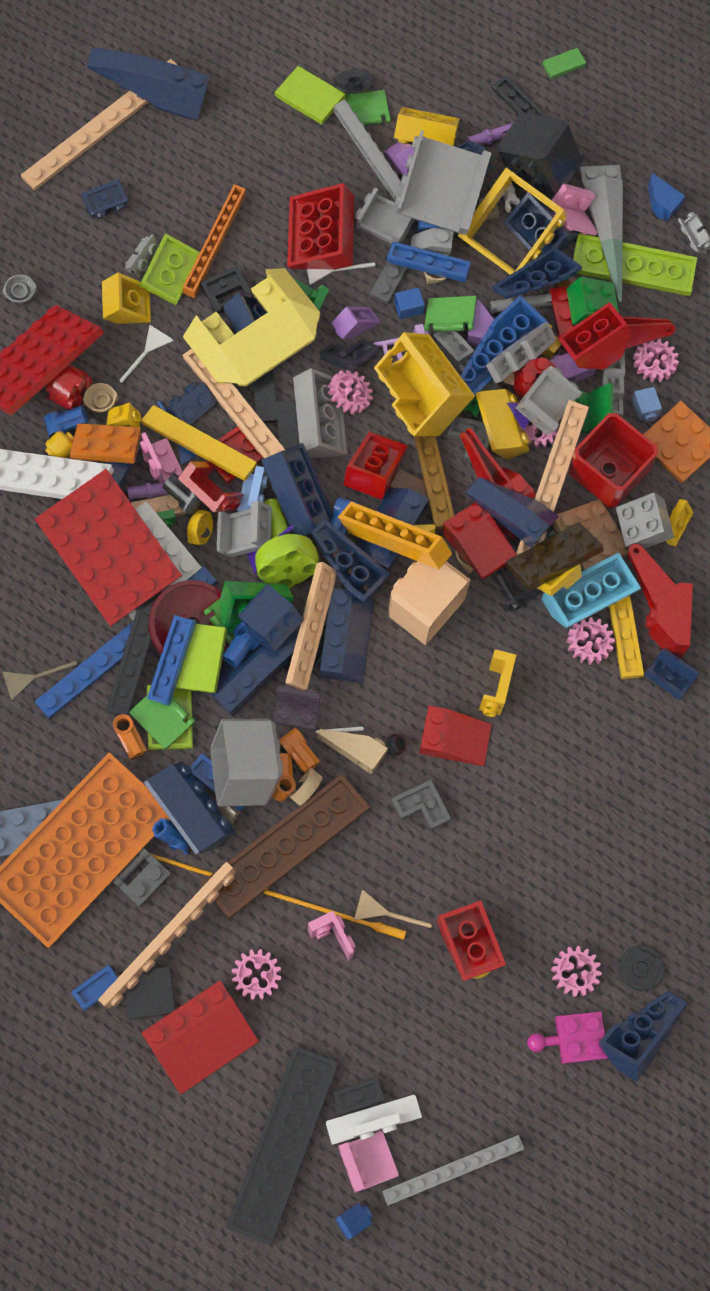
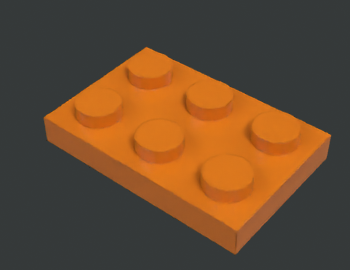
(105, 443)

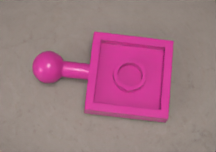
(576, 1036)

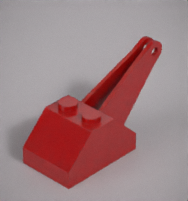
(606, 335)
(482, 460)
(669, 603)

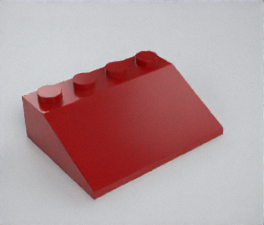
(321, 229)
(200, 1037)

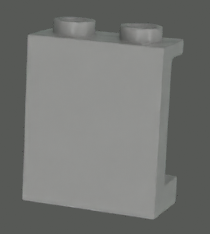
(381, 220)
(547, 399)
(244, 530)

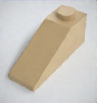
(358, 748)

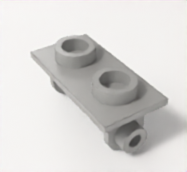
(690, 227)
(146, 251)

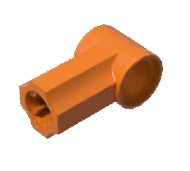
(129, 738)
(296, 746)
(285, 780)

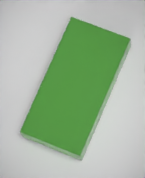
(564, 63)

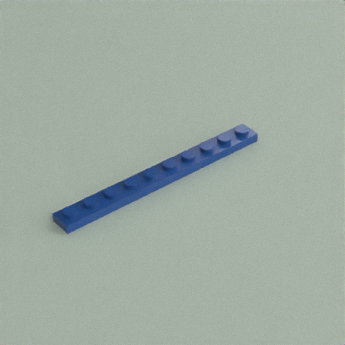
(95, 665)

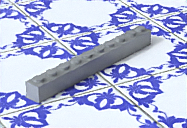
(368, 148)
(452, 1170)

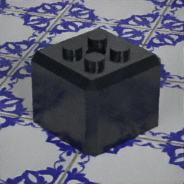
(540, 152)

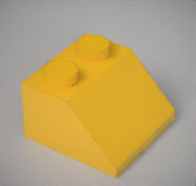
(125, 300)

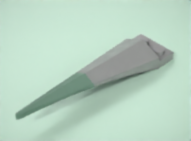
(607, 215)

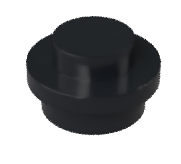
(395, 744)

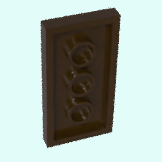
(554, 556)

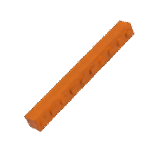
(214, 241)

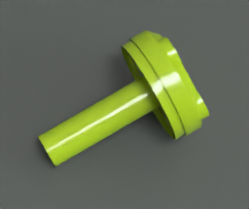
(285, 558)

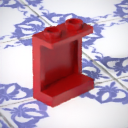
(197, 480)

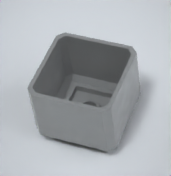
(245, 762)

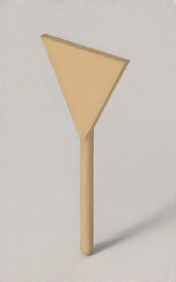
(370, 908)

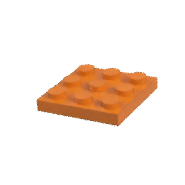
(681, 441)

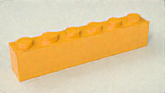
(395, 535)

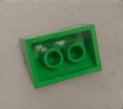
(238, 595)

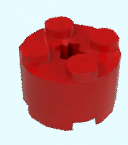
(526, 375)
(69, 387)

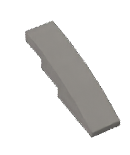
(458, 352)
(521, 352)
(615, 375)

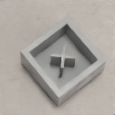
(645, 521)

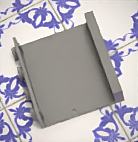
(442, 184)

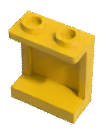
(502, 663)

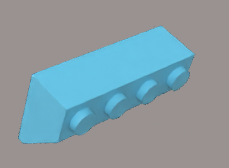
(595, 590)

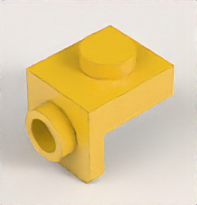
(124, 416)

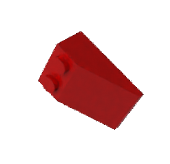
(374, 465)
(478, 540)
(454, 736)
(471, 940)

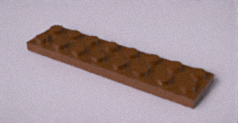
(289, 844)

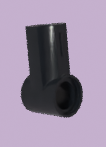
(187, 499)

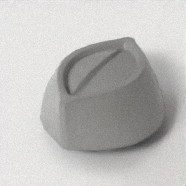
(18, 288)

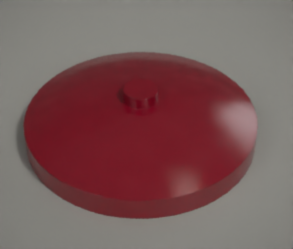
(185, 600)

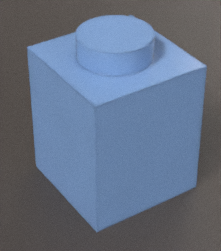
(646, 404)

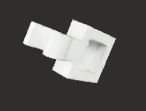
(510, 198)

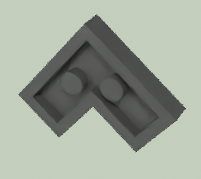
(460, 425)
(423, 799)

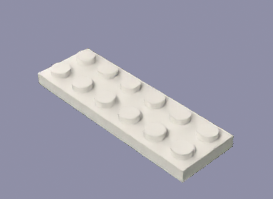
(45, 474)

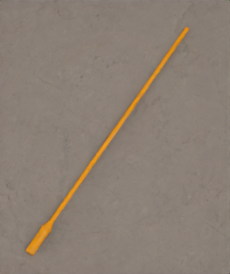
(378, 927)

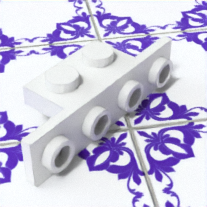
(373, 1119)

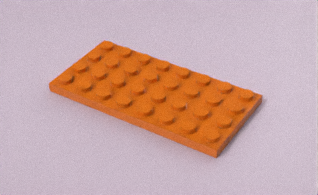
(78, 850)

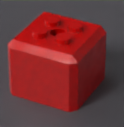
(613, 445)

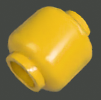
(60, 445)

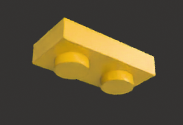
(679, 519)

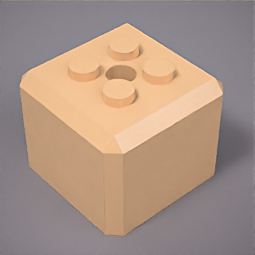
(427, 598)

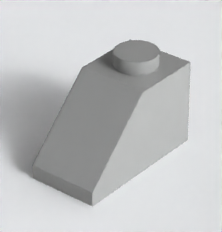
(434, 240)

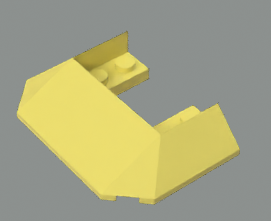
(264, 343)

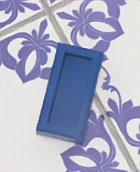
(92, 989)

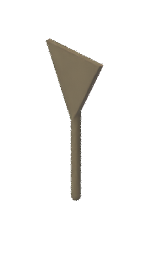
(17, 682)

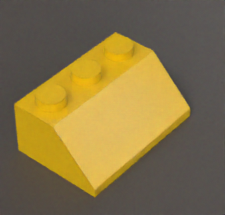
(435, 126)
(501, 426)

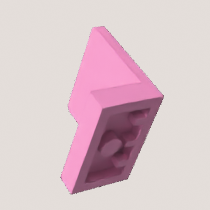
(575, 202)
(160, 458)
(321, 926)
(368, 1162)

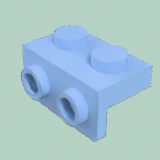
(253, 488)

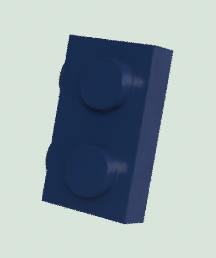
(104, 198)
(192, 403)
(671, 674)

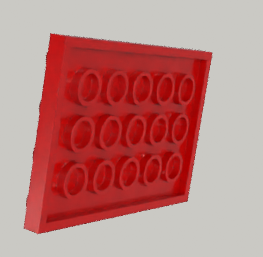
(42, 355)
(108, 547)

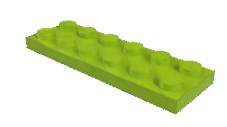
(640, 265)

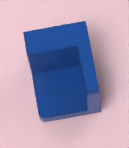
(409, 303)

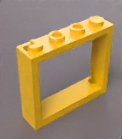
(491, 200)

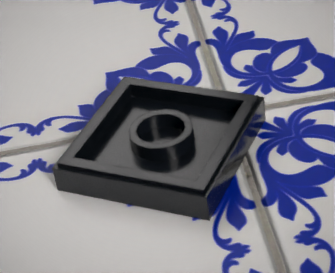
(151, 995)

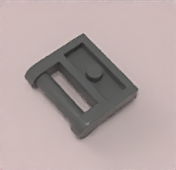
(146, 882)

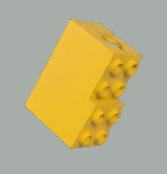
(424, 385)

